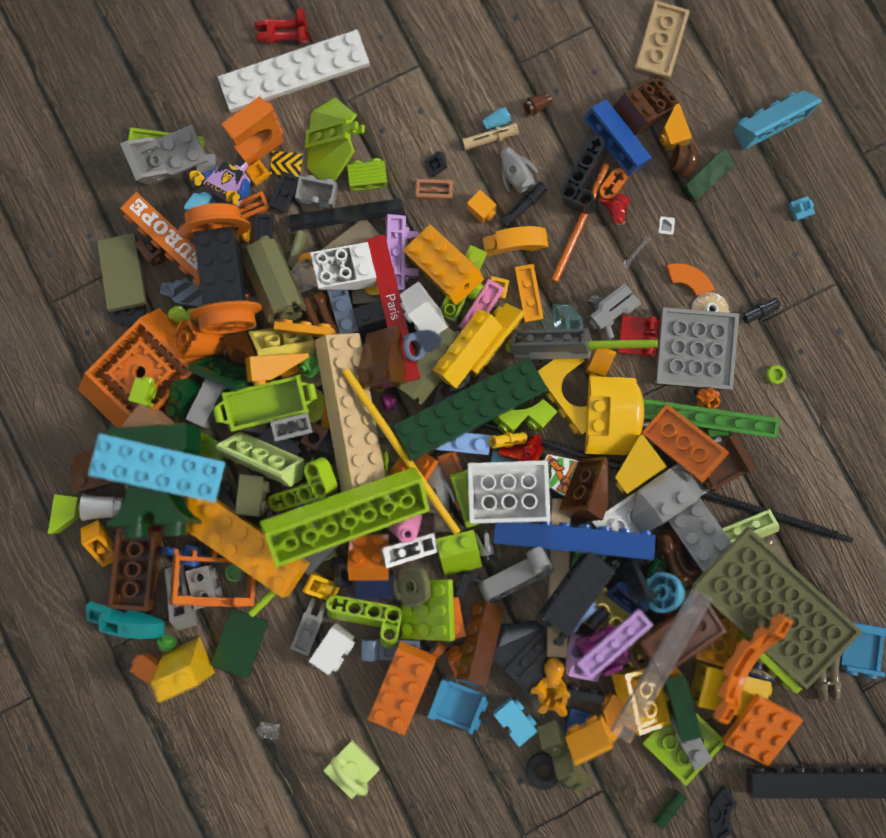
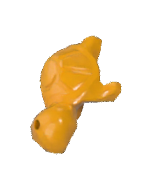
(552, 689)

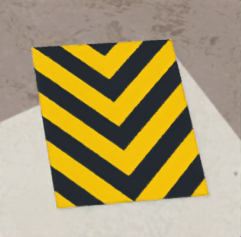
(286, 162)

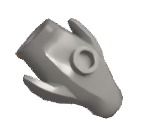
(517, 171)
(442, 489)

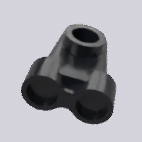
(339, 570)

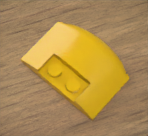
(613, 415)

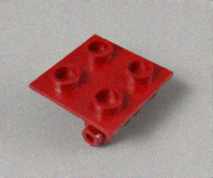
(639, 329)
(527, 452)

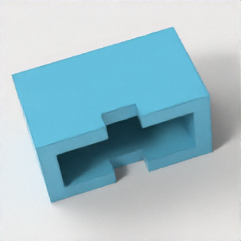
(511, 715)

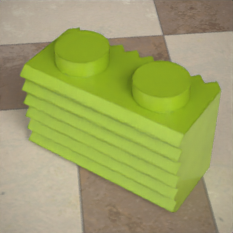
(367, 175)

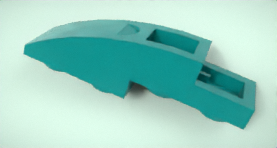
(127, 625)

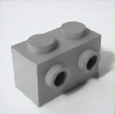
(203, 583)

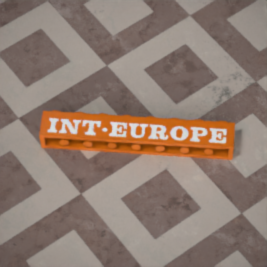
(163, 235)

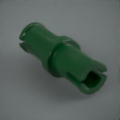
(669, 809)

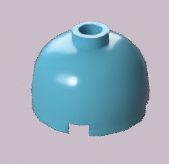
(670, 592)

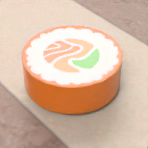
(438, 649)

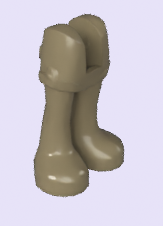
(833, 682)

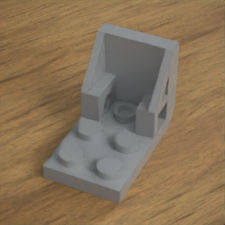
(162, 158)

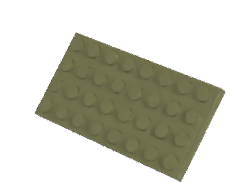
(755, 584)

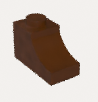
(237, 347)

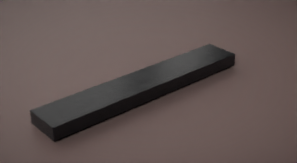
(345, 214)

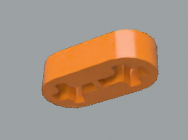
(609, 183)

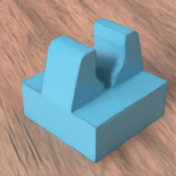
(802, 208)

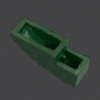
(682, 708)

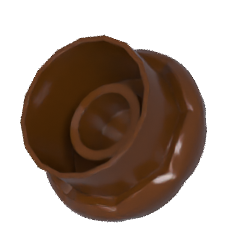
(684, 159)

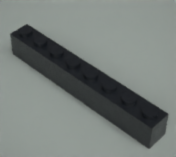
(816, 782)

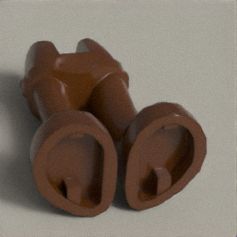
(320, 300)
(671, 548)

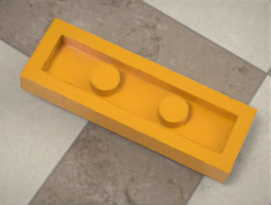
(529, 293)
(304, 328)

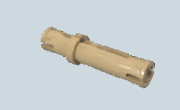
(498, 133)

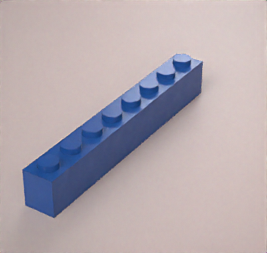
(577, 539)

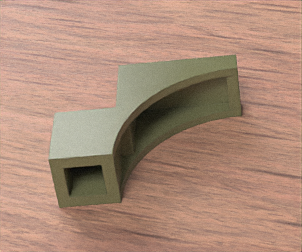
(554, 743)

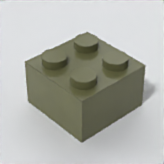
(253, 495)

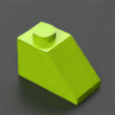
(64, 513)

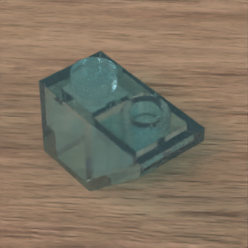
(566, 317)

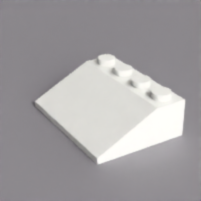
(509, 492)

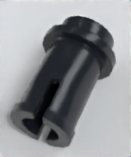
(598, 618)

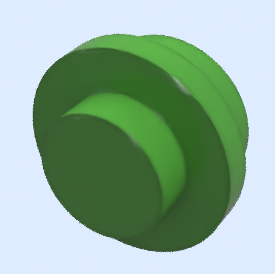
(234, 573)
(166, 643)

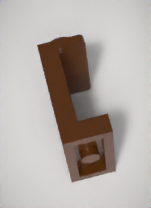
(732, 466)

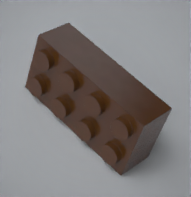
(135, 571)

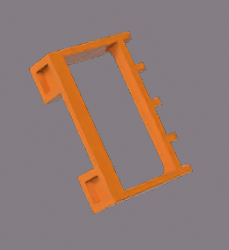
(206, 601)

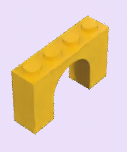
(553, 375)

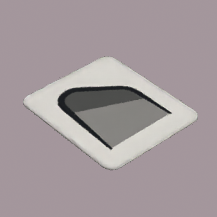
(666, 225)

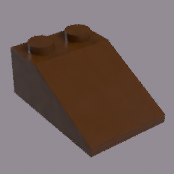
(382, 360)
(587, 491)

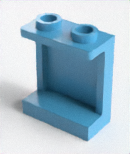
(865, 652)
(457, 705)

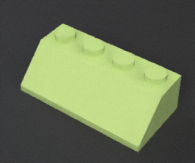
(263, 458)

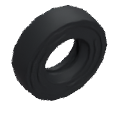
(532, 764)

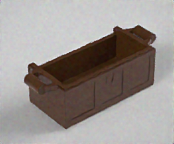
(706, 632)

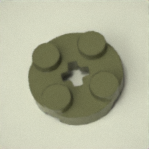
(421, 583)

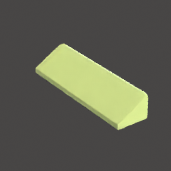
(762, 524)

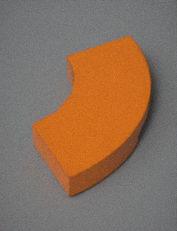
(690, 277)

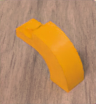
(516, 238)

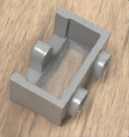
(316, 192)

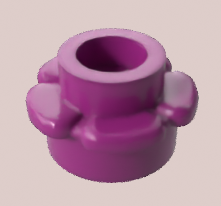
(388, 401)

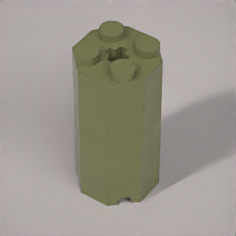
(272, 280)
(421, 389)

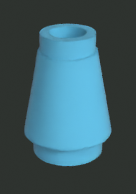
(497, 118)

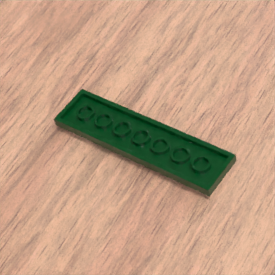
(469, 409)

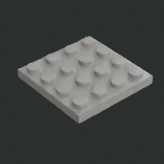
(697, 348)

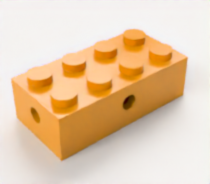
(443, 264)

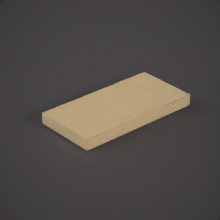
(661, 40)

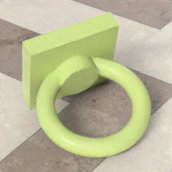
(352, 770)

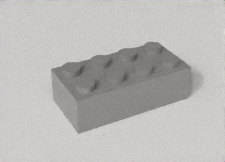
(700, 534)

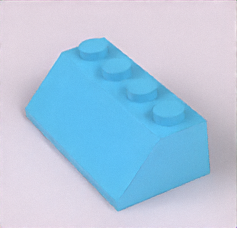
(776, 118)

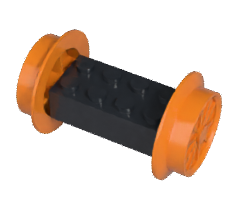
(220, 269)

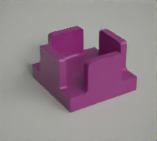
(590, 640)

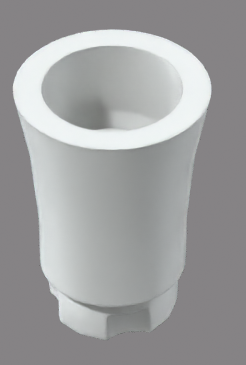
(99, 506)

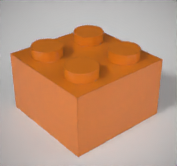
(366, 559)

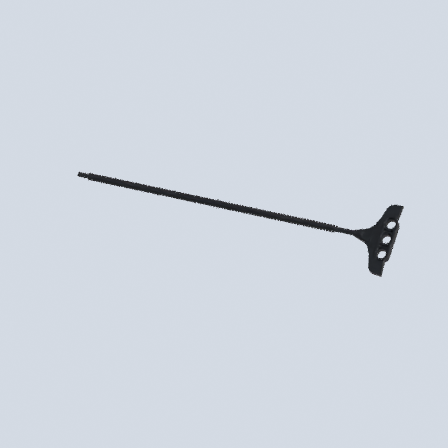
(713, 496)

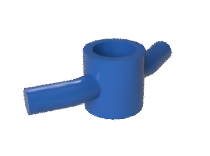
(187, 551)

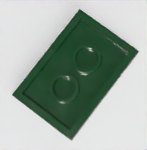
(221, 372)
(239, 643)

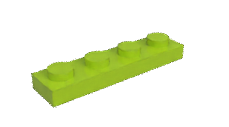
(776, 670)

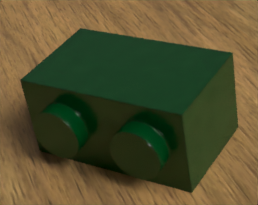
(181, 398)

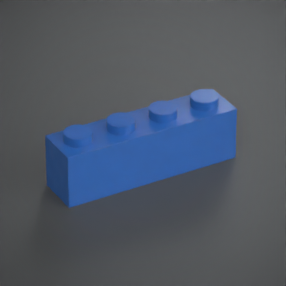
(617, 137)

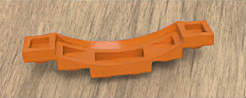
(741, 663)

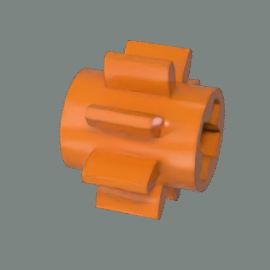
(708, 398)

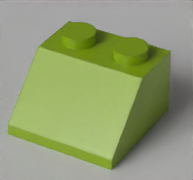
(459, 552)

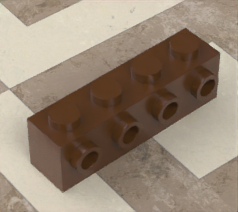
(480, 644)

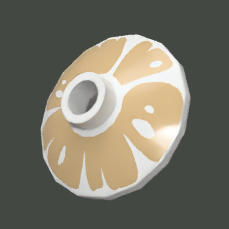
(709, 299)

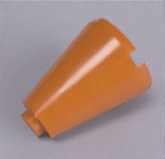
(194, 343)

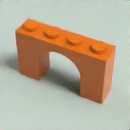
(254, 130)

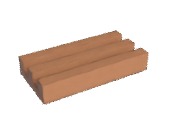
(434, 189)

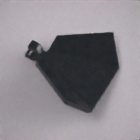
(522, 653)

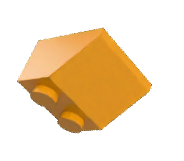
(589, 739)

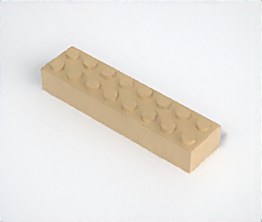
(350, 423)

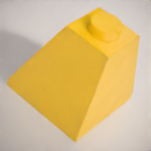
(639, 467)

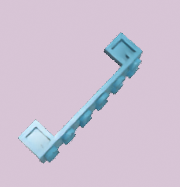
(156, 468)

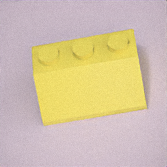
(270, 342)

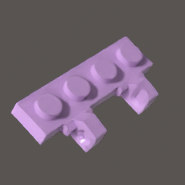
(397, 237)

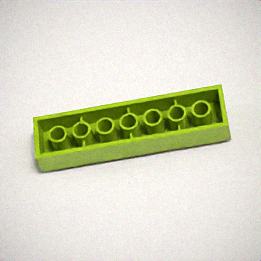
(345, 516)

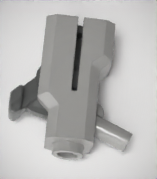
(610, 307)

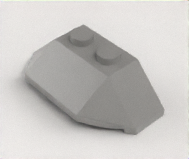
(665, 498)

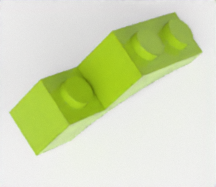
(535, 416)

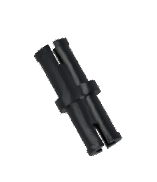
(761, 310)

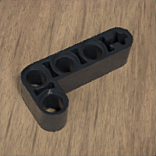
(586, 172)

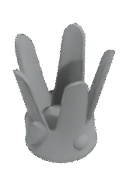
(487, 549)

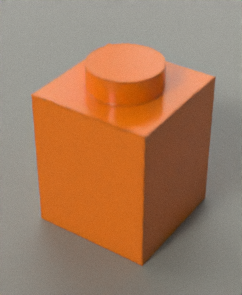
(145, 666)

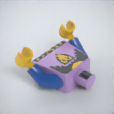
(225, 181)

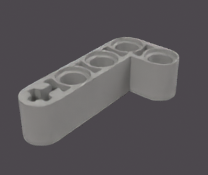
(517, 576)

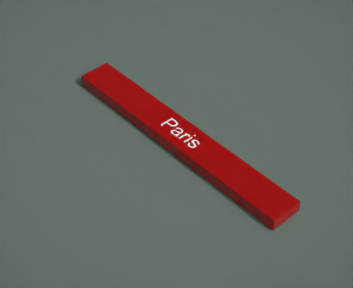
(391, 298)

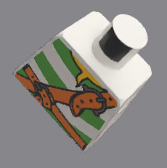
(562, 472)

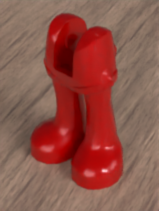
(268, 27)

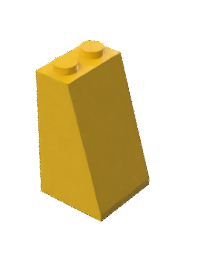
(181, 669)
(707, 684)

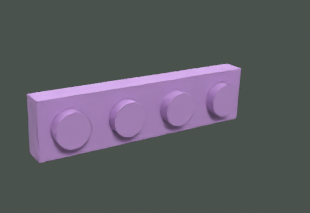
(614, 644)

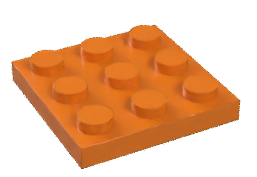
(762, 729)

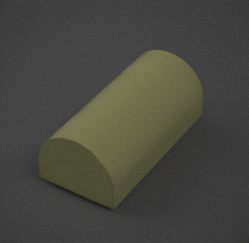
(294, 247)

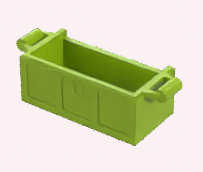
(265, 403)

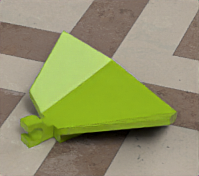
(330, 140)

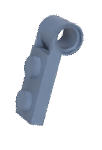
(343, 311)
(374, 651)

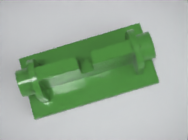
(310, 367)

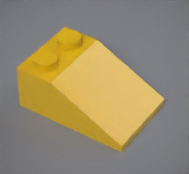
(658, 714)

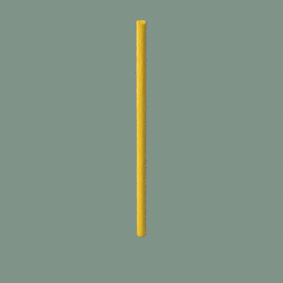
(399, 448)

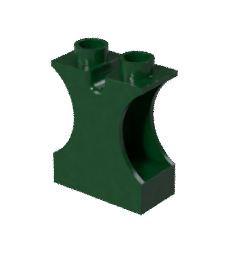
(152, 507)

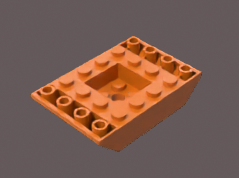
(146, 345)

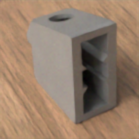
(291, 427)

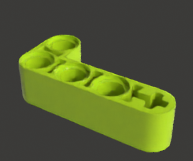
(319, 485)
(362, 617)

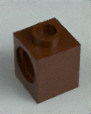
(316, 429)

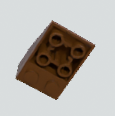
(645, 105)

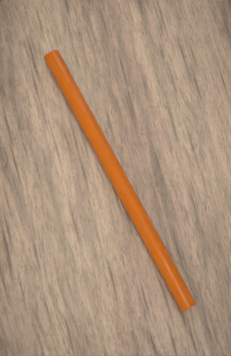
(578, 227)

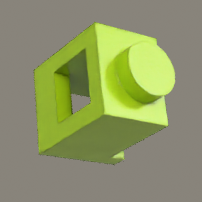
(143, 391)

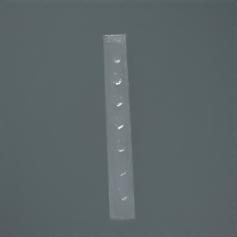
(661, 665)

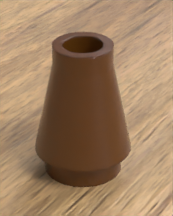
(535, 104)

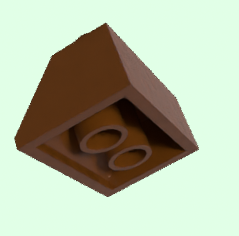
(80, 477)

